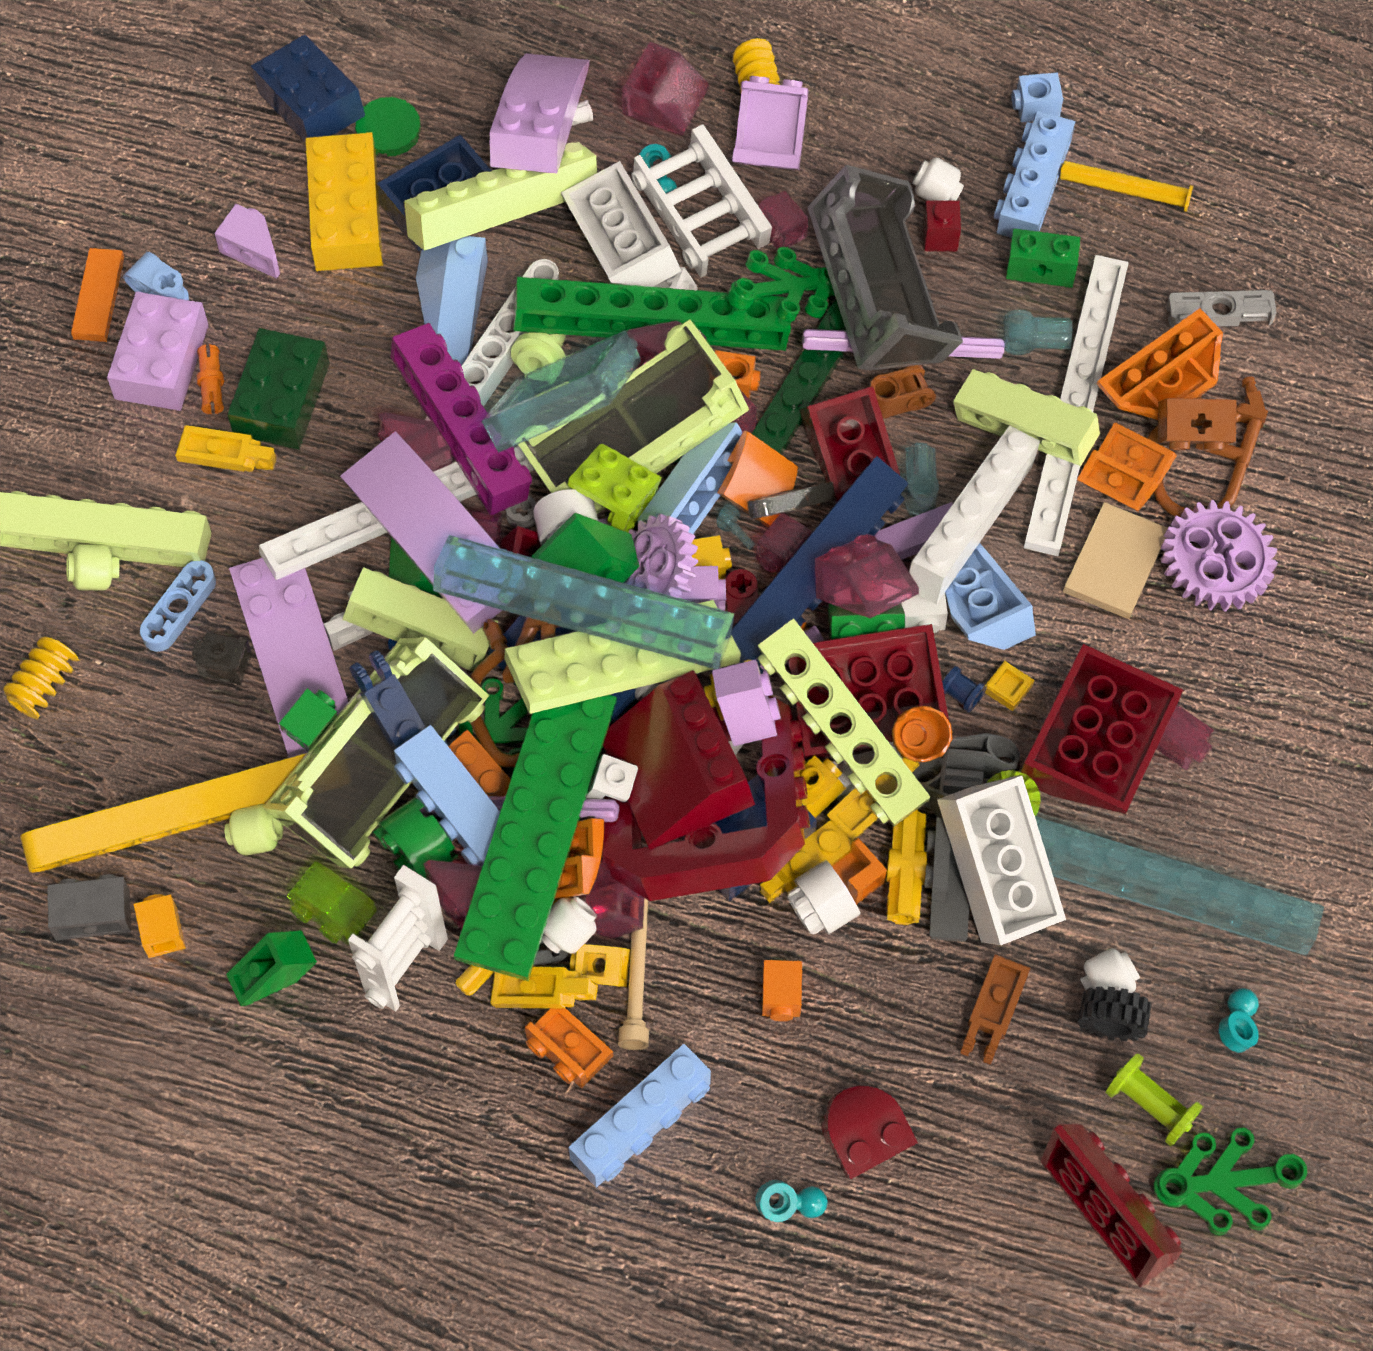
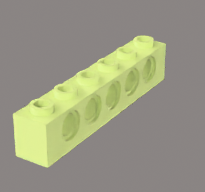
(793, 642)

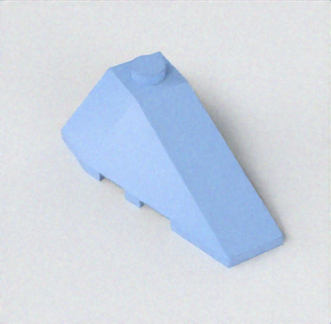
(451, 291)
(989, 603)

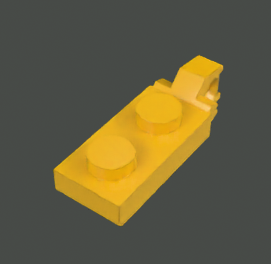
(223, 450)
(854, 812)
(824, 844)
(545, 989)

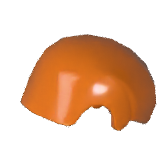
(921, 734)

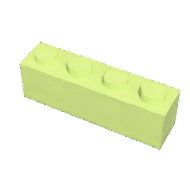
(995, 404)
(408, 612)

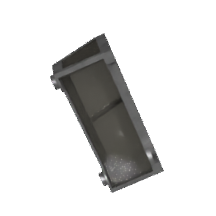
(877, 271)

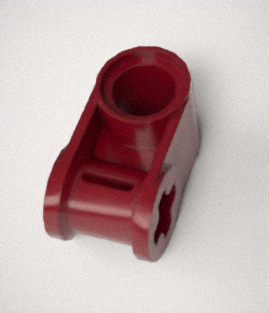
(740, 602)

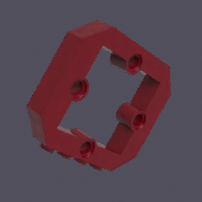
(707, 856)

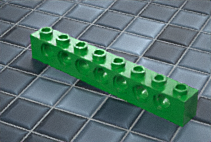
(609, 309)

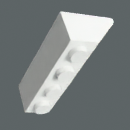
(621, 229)
(1001, 860)

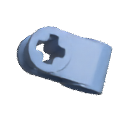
(156, 278)

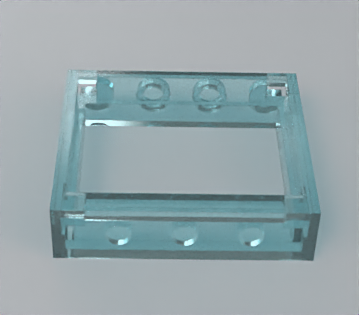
(562, 391)

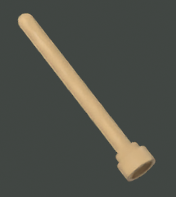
(633, 1033)

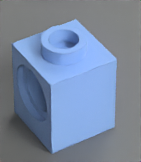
(1036, 94)

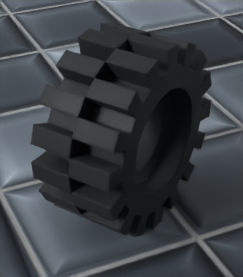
(1114, 1013)

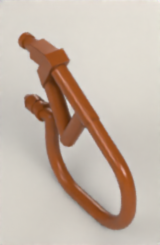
(1251, 413)
(498, 643)

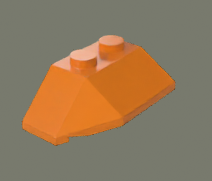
(1175, 365)

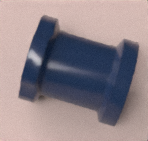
(963, 689)

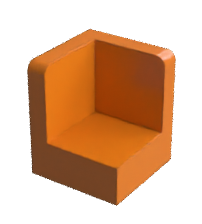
(860, 871)

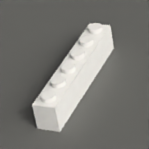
(973, 513)

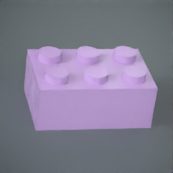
(157, 351)

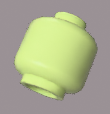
(91, 567)
(253, 830)

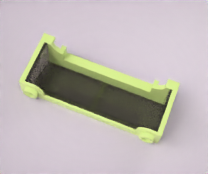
(654, 417)
(350, 773)

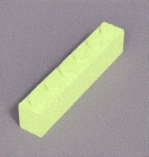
(492, 199)
(128, 531)

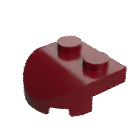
(865, 1128)

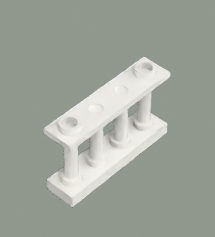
(718, 175)
(407, 928)

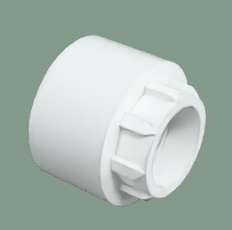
(557, 508)
(822, 900)

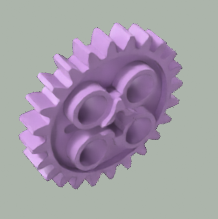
(1218, 555)
(663, 556)

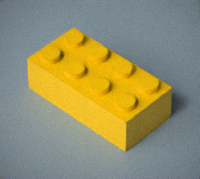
(344, 202)

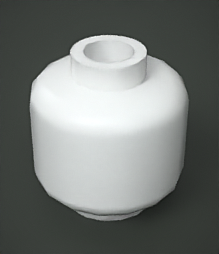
(937, 181)
(569, 925)
(1110, 970)

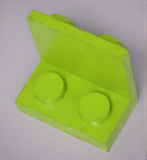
(616, 484)

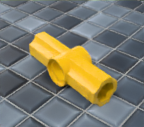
(906, 869)

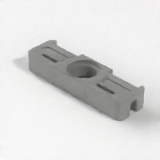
(1244, 306)

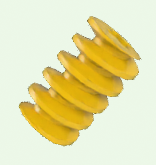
(755, 59)
(38, 675)

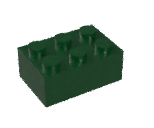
(279, 388)

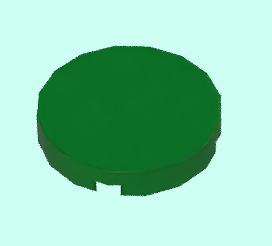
(392, 123)

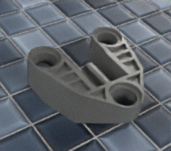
(966, 765)

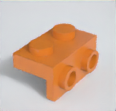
(569, 1045)

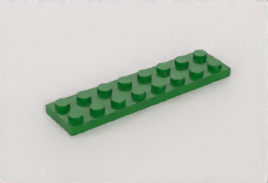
(534, 837)

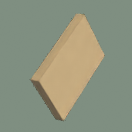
(1116, 560)

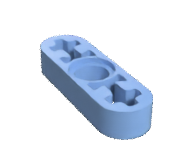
(178, 621)

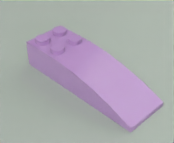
(537, 113)
(417, 513)
(287, 639)

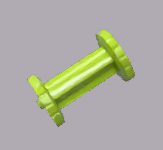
(1154, 1099)

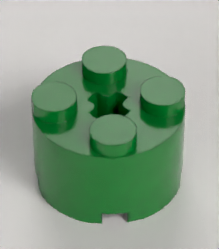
(414, 838)

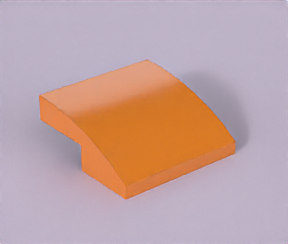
(1127, 467)
(756, 473)
(582, 859)

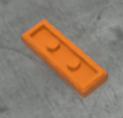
(97, 295)

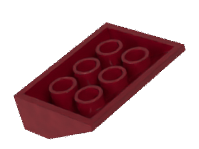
(885, 676)
(1101, 732)
(682, 760)
(1110, 1203)

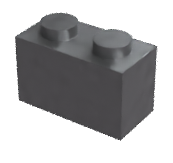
(89, 907)

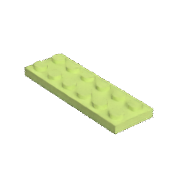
(588, 667)

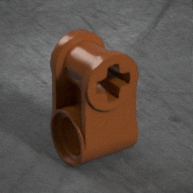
(904, 389)

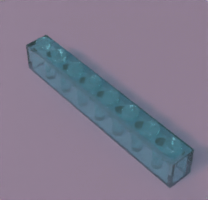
(583, 602)
(1180, 888)

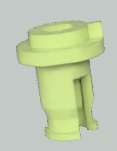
(537, 350)

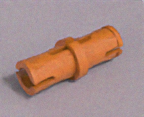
(210, 379)

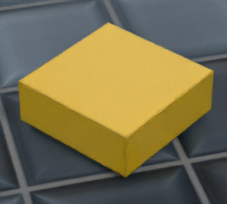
(1009, 686)

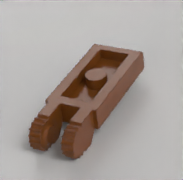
(996, 1004)

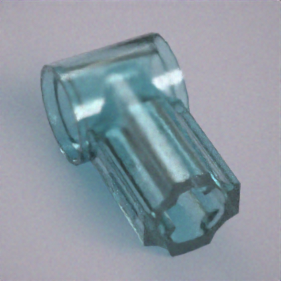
(1026, 332)
(922, 479)

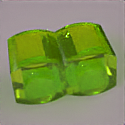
(330, 903)

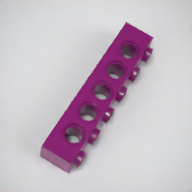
(411, 354)

